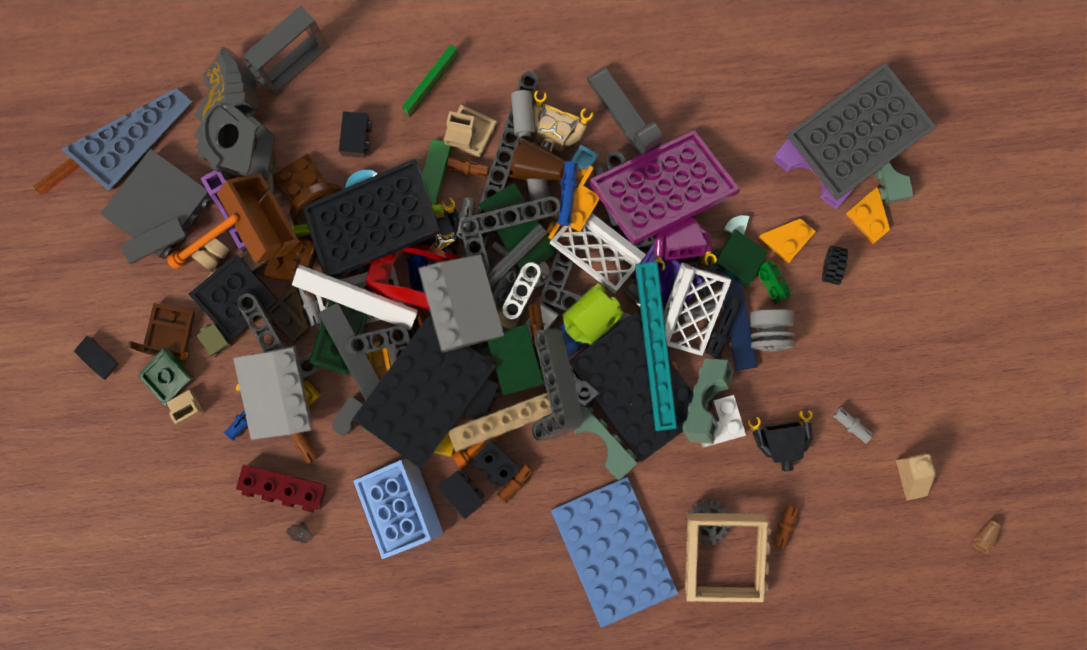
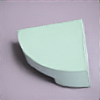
(738, 223)

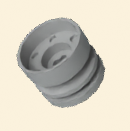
(772, 330)

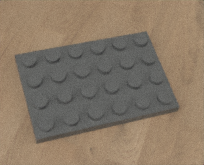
(860, 131)

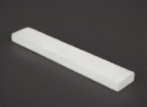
(354, 297)

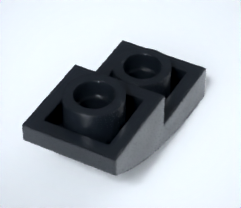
(96, 358)

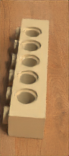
(500, 422)

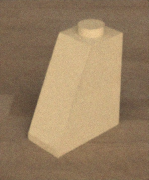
(916, 475)

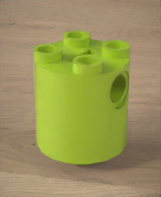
(592, 316)

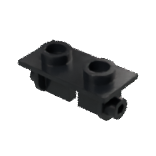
(584, 390)

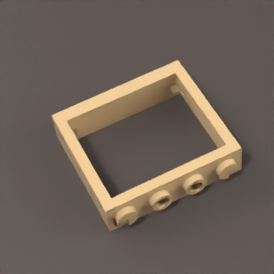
(727, 594)

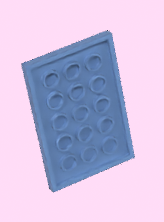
(614, 552)

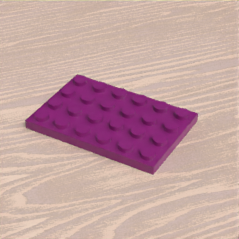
(664, 187)

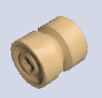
(210, 254)

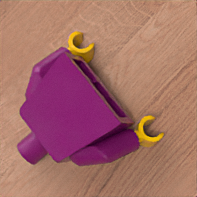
(684, 241)

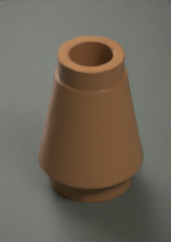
(987, 538)

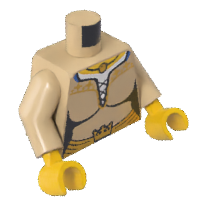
(557, 128)

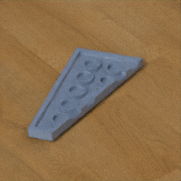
(120, 144)

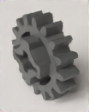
(712, 536)

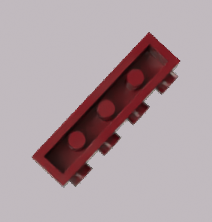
(281, 487)

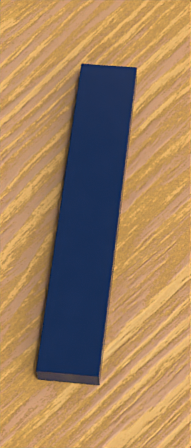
(740, 330)

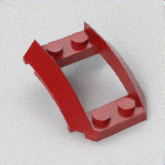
(381, 269)

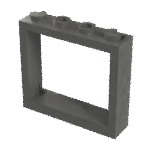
(279, 39)

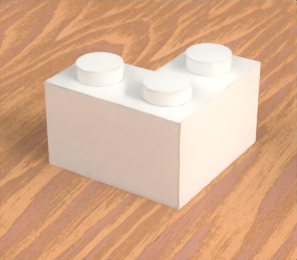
(728, 419)

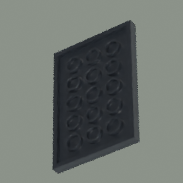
(371, 219)
(620, 375)
(423, 395)

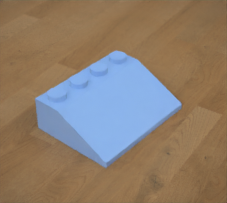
(398, 507)

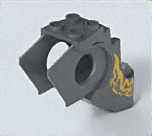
(230, 112)

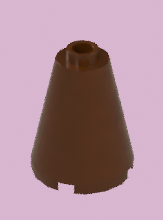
(535, 163)

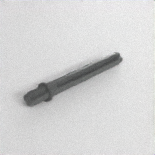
(515, 254)

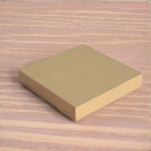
(483, 130)

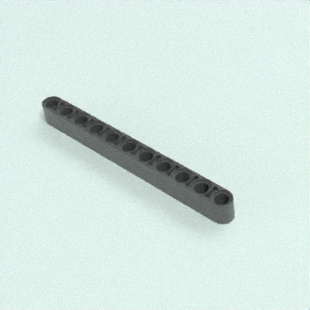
(499, 166)

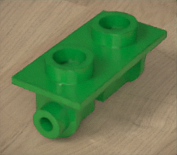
(776, 289)

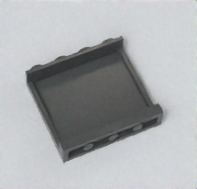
(155, 196)

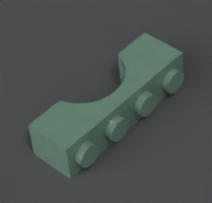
(893, 185)
(714, 377)
(618, 459)

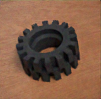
(834, 265)

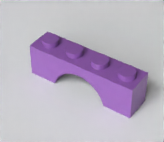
(790, 159)
(213, 182)

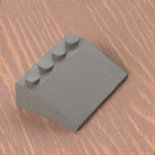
(461, 302)
(273, 393)

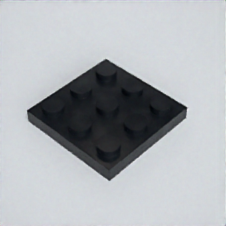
(220, 295)

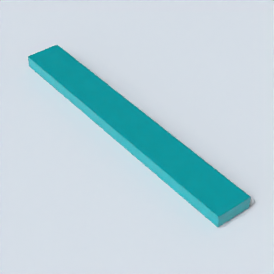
(656, 346)

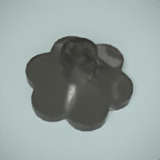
(299, 532)

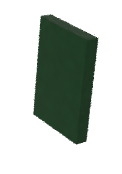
(515, 360)

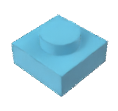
(584, 157)

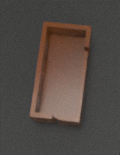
(259, 224)

